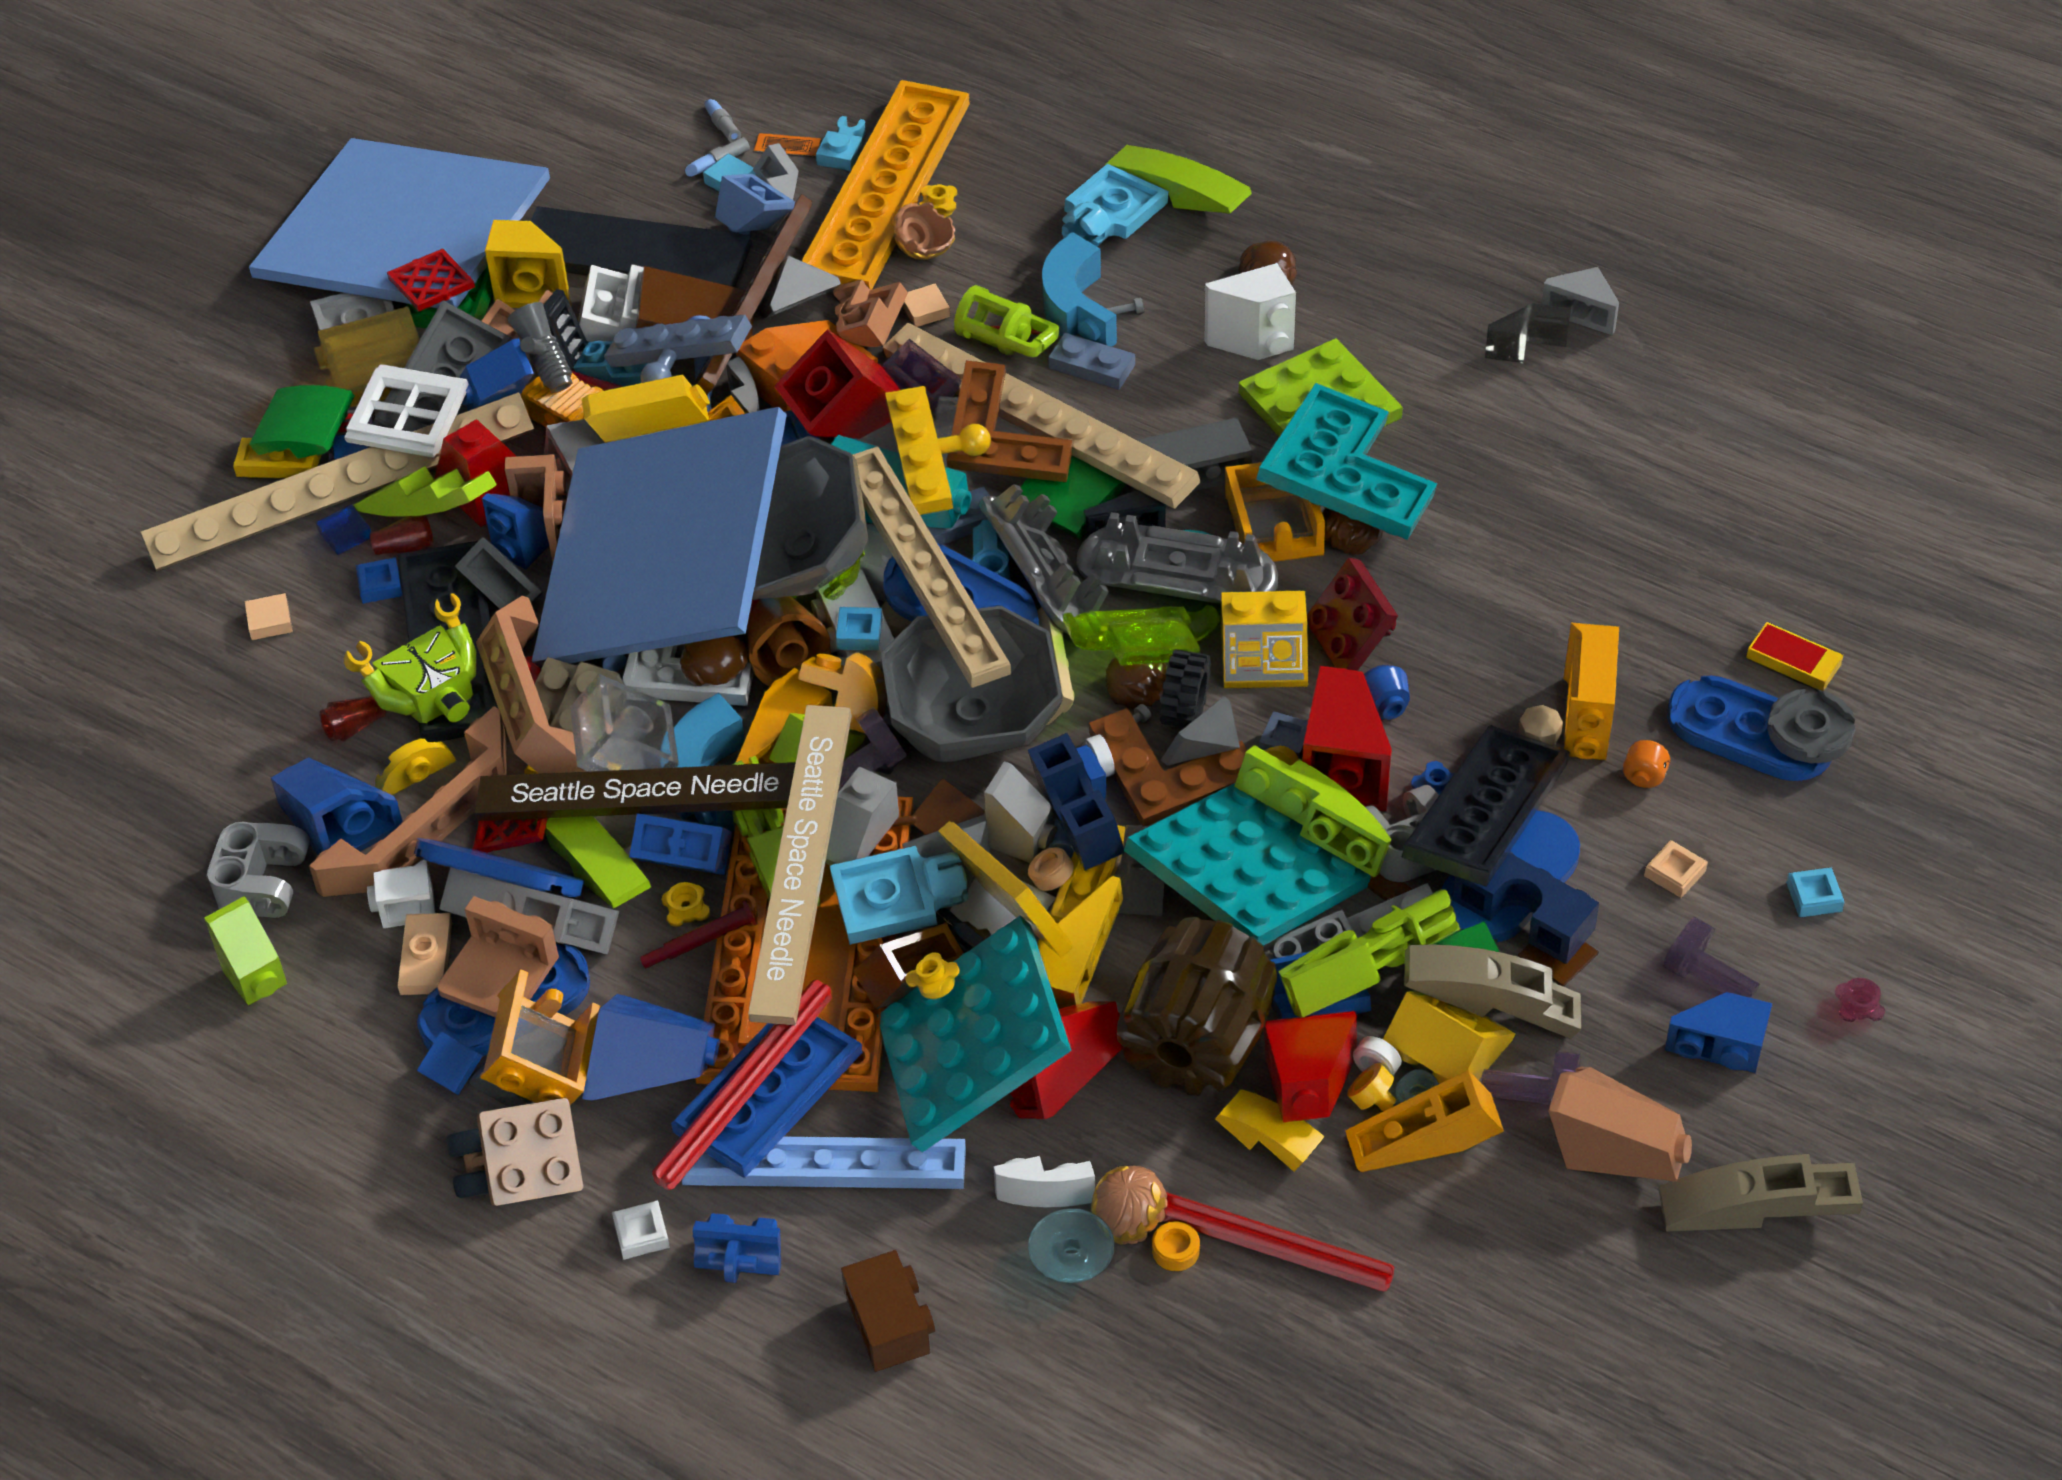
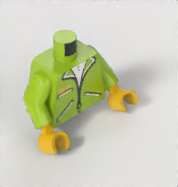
(424, 675)

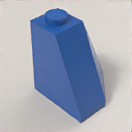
(335, 806)
(646, 1048)

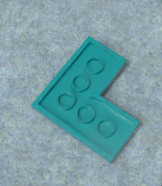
(1326, 463)

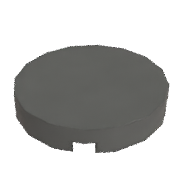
(1811, 726)

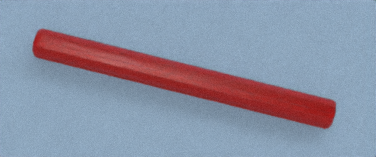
(739, 1089)
(1280, 1243)

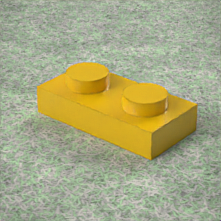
(271, 464)

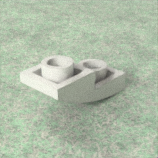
(1027, 1184)

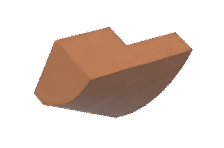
(867, 314)

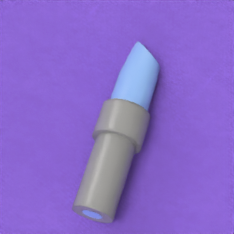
(722, 120)
(734, 148)

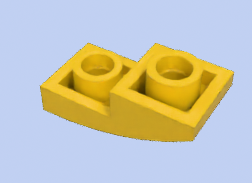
(1259, 1119)

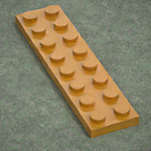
(886, 176)

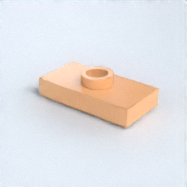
(424, 952)

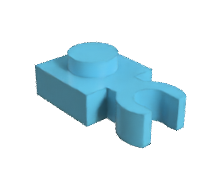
(843, 147)

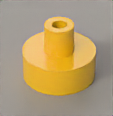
(1372, 1088)

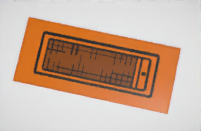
(791, 144)

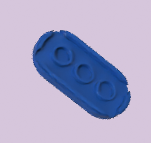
(980, 583)
(1733, 725)
(1546, 844)
(498, 867)
(475, 1028)

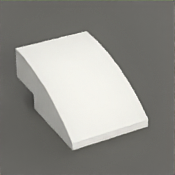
(609, 302)

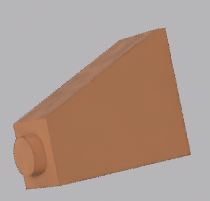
(1616, 1128)

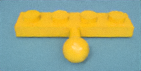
(922, 451)

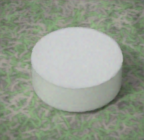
(1102, 753)
(1376, 1050)

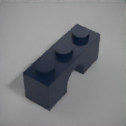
(1075, 804)
(1561, 914)

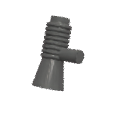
(543, 349)

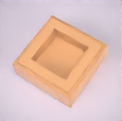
(926, 305)
(268, 616)
(1675, 869)

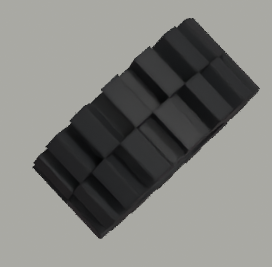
(1184, 688)

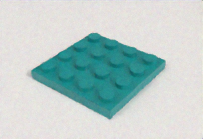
(1245, 864)
(978, 1040)

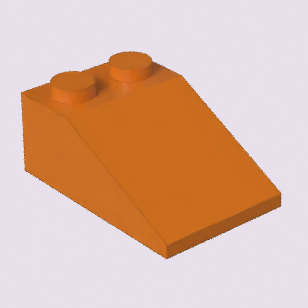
(777, 350)

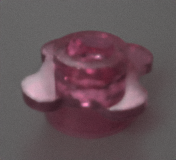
(1859, 990)

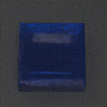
(344, 529)

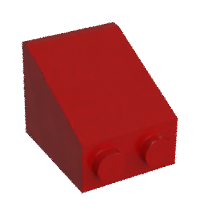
(837, 390)
(1348, 736)

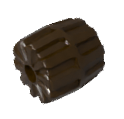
(1197, 1005)

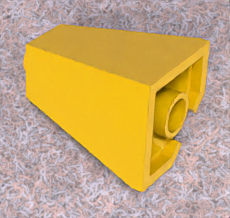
(645, 408)

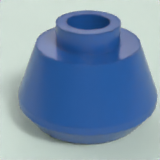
(1389, 690)

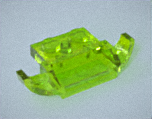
(1142, 634)

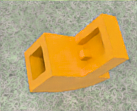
(858, 682)

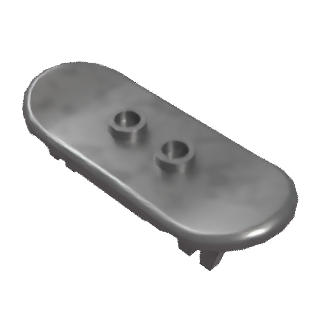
(1041, 556)
(1175, 561)

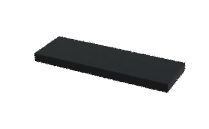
(620, 242)
(433, 576)
(1486, 805)

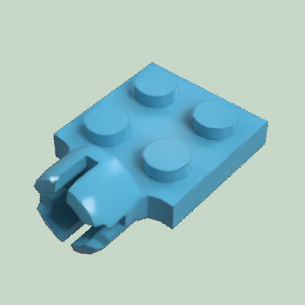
(1111, 205)
(896, 891)

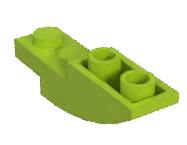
(1322, 806)

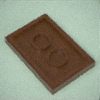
(676, 297)

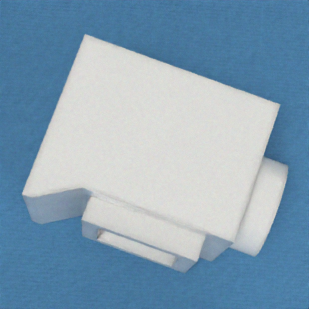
(401, 893)

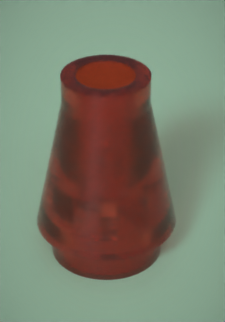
(403, 536)
(349, 716)

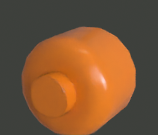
(1646, 763)

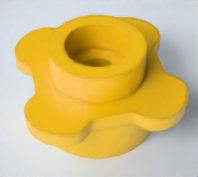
(941, 197)
(681, 895)
(933, 976)

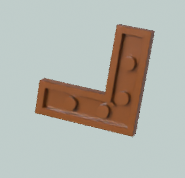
(1008, 452)
(1149, 788)

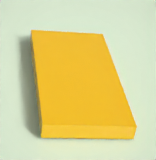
(1006, 888)

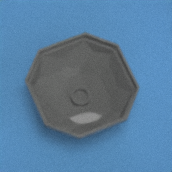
(812, 520)
(947, 717)

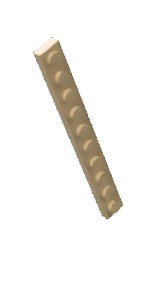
(1049, 417)
(313, 490)

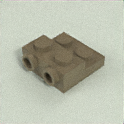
(562, 684)

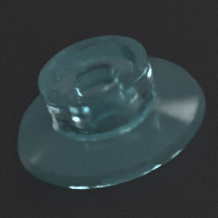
(1071, 1231)

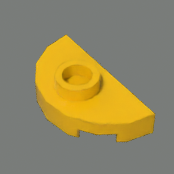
(413, 764)

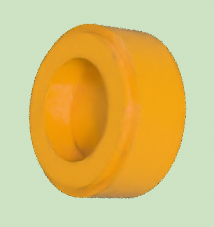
(1175, 1246)

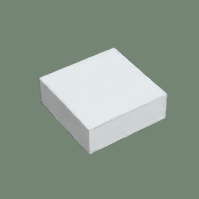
(640, 1230)

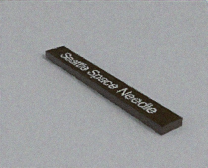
(634, 791)

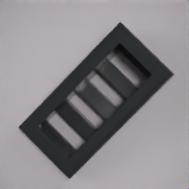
(565, 327)
(1136, 503)

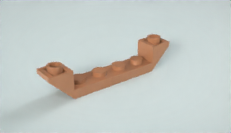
(528, 729)
(349, 871)

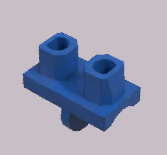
(737, 1247)

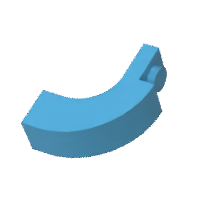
(1065, 275)
(703, 739)

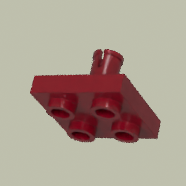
(1351, 616)

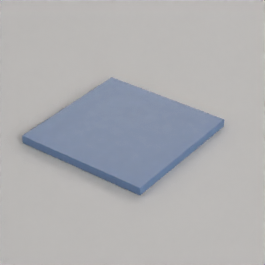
(393, 206)
(661, 539)

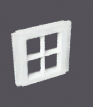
(397, 439)

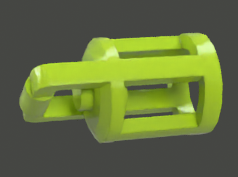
(1014, 327)

